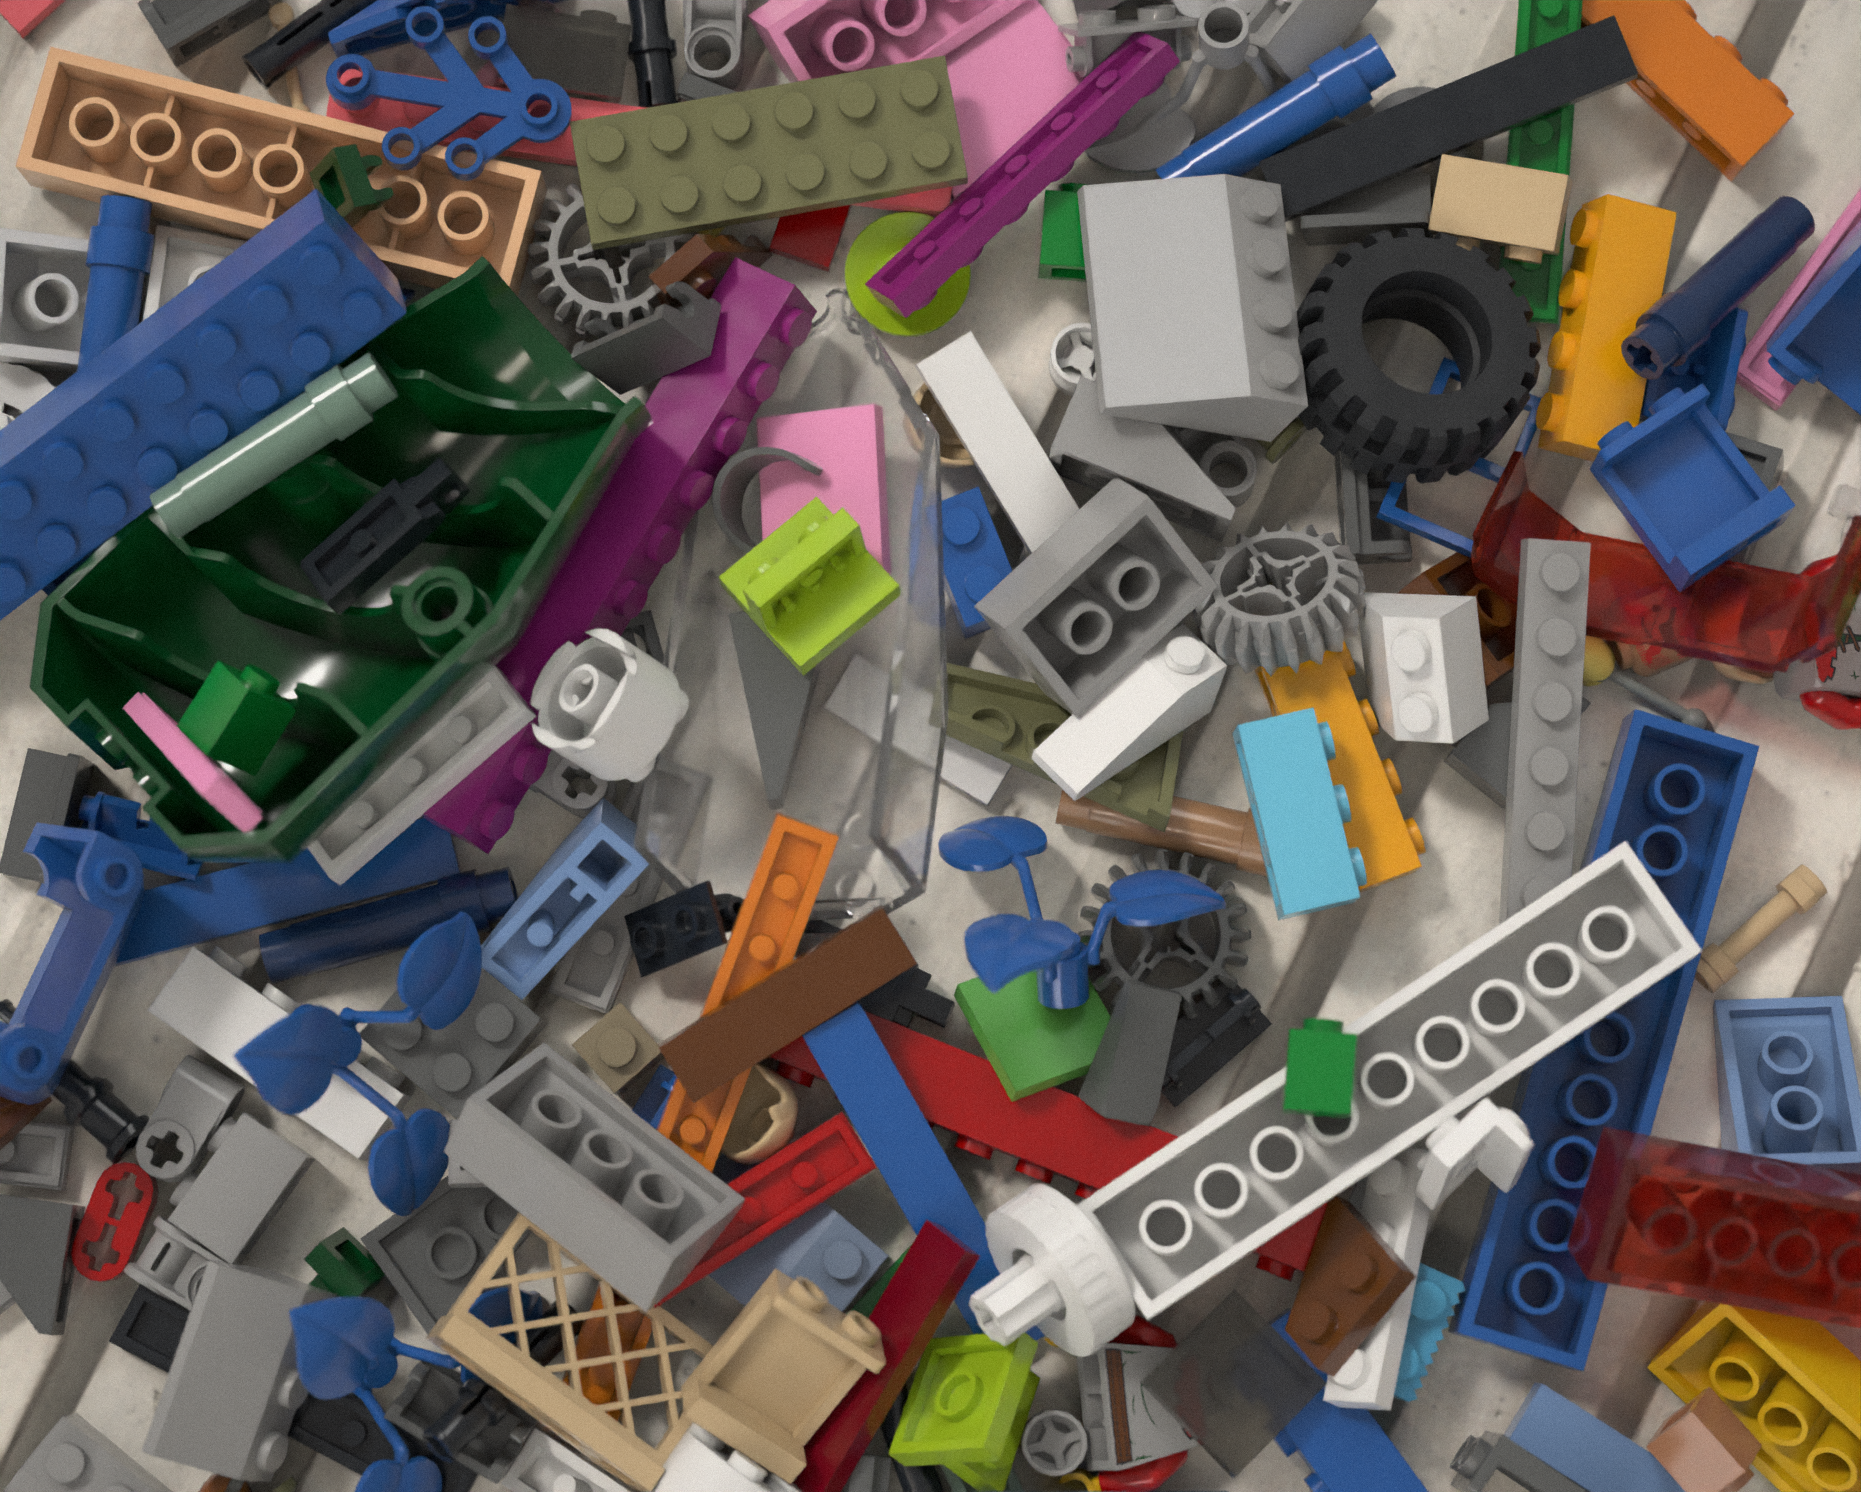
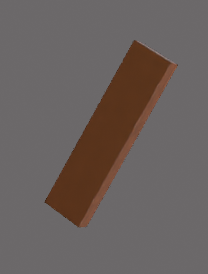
(787, 1004)

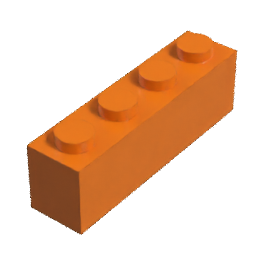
(1696, 81)

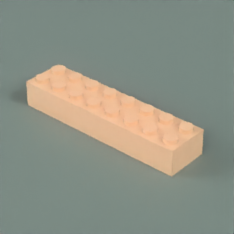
(246, 161)

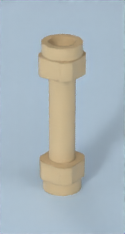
(1796, 893)

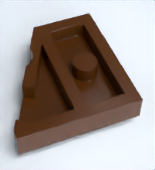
(704, 262)
(1344, 1288)

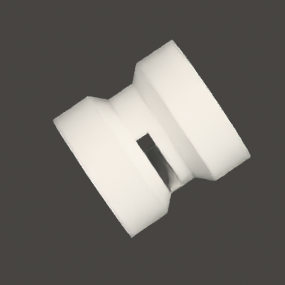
(1072, 349)

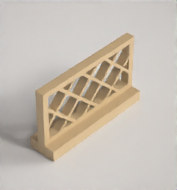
(545, 1395)

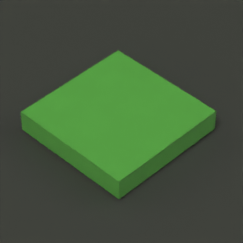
(1030, 1042)

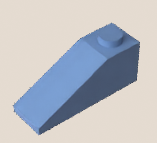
(564, 899)

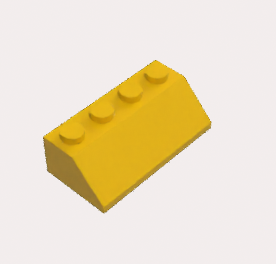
(1783, 1382)

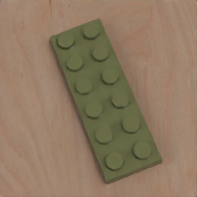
(768, 152)

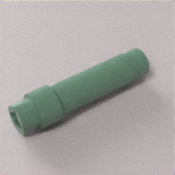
(328, 410)

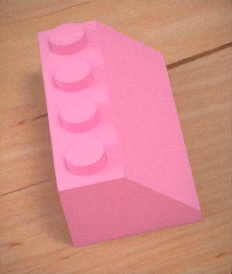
(853, 35)

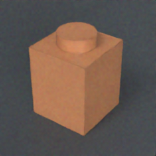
(1705, 1446)

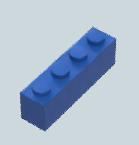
(1342, 1444)

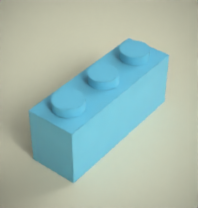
(1299, 813)

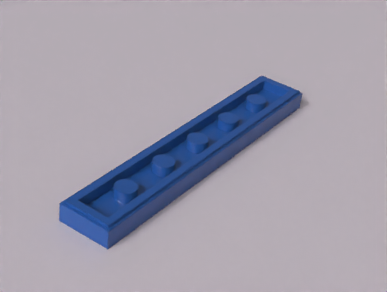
(276, 893)
(901, 1141)

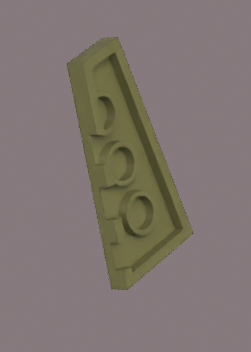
(1015, 717)

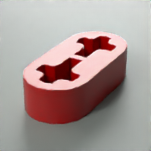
(100, 1215)

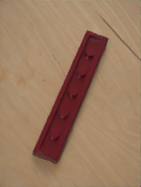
(907, 1321)

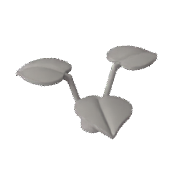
(1158, 127)

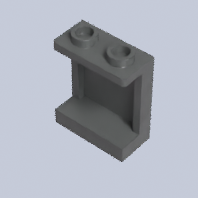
(1482, 1455)

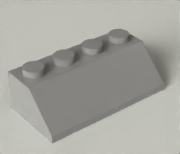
(592, 1175)

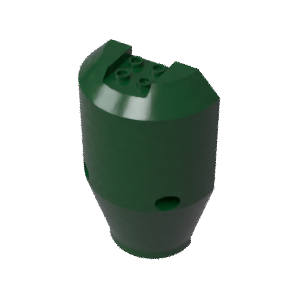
(159, 611)

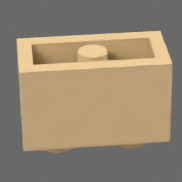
(1501, 207)

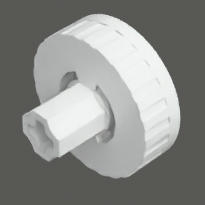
(1052, 1275)

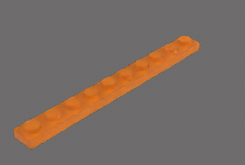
(758, 945)

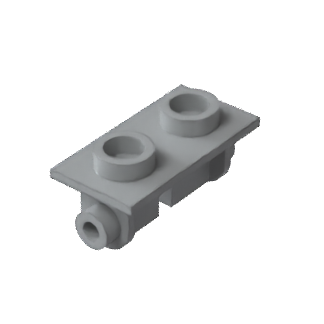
(1101, 34)

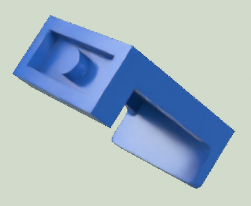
(1687, 487)

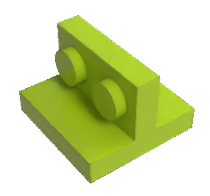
(811, 584)
(968, 1408)

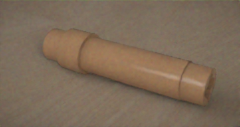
(1193, 828)

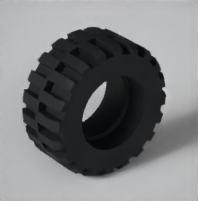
(1457, 301)

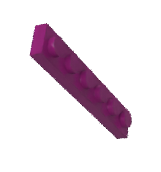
(1022, 173)

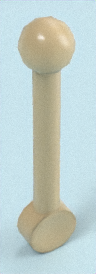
(280, 16)

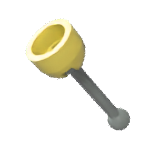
(1600, 666)

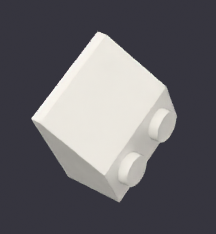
(1424, 665)

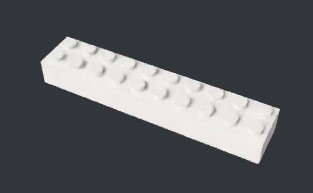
(1415, 1065)

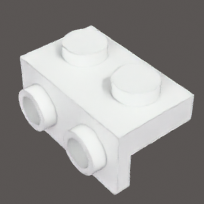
(1484, 1140)

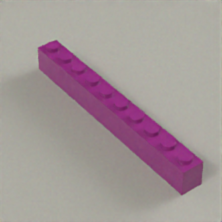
(639, 521)

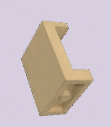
(780, 1372)

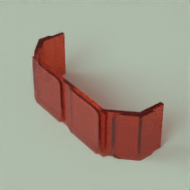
(1728, 617)

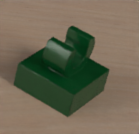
(346, 185)
(343, 1266)

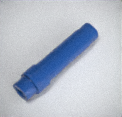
(1330, 88)
(118, 262)

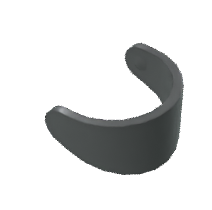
(733, 482)

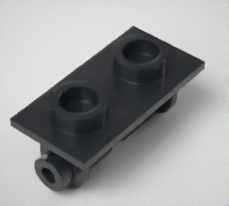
(681, 927)
(1211, 1041)

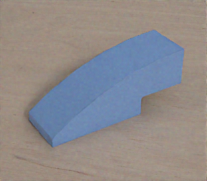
(1584, 1446)

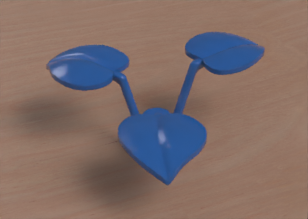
(1011, 945)
(300, 1053)
(351, 1348)

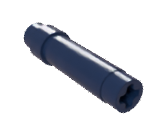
(1684, 318)
(385, 924)

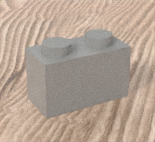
(239, 1187)

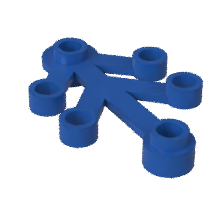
(459, 98)

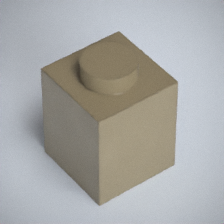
(618, 1049)

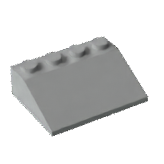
(1193, 304)

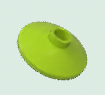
(874, 249)

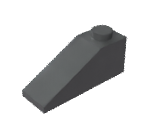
(776, 703)

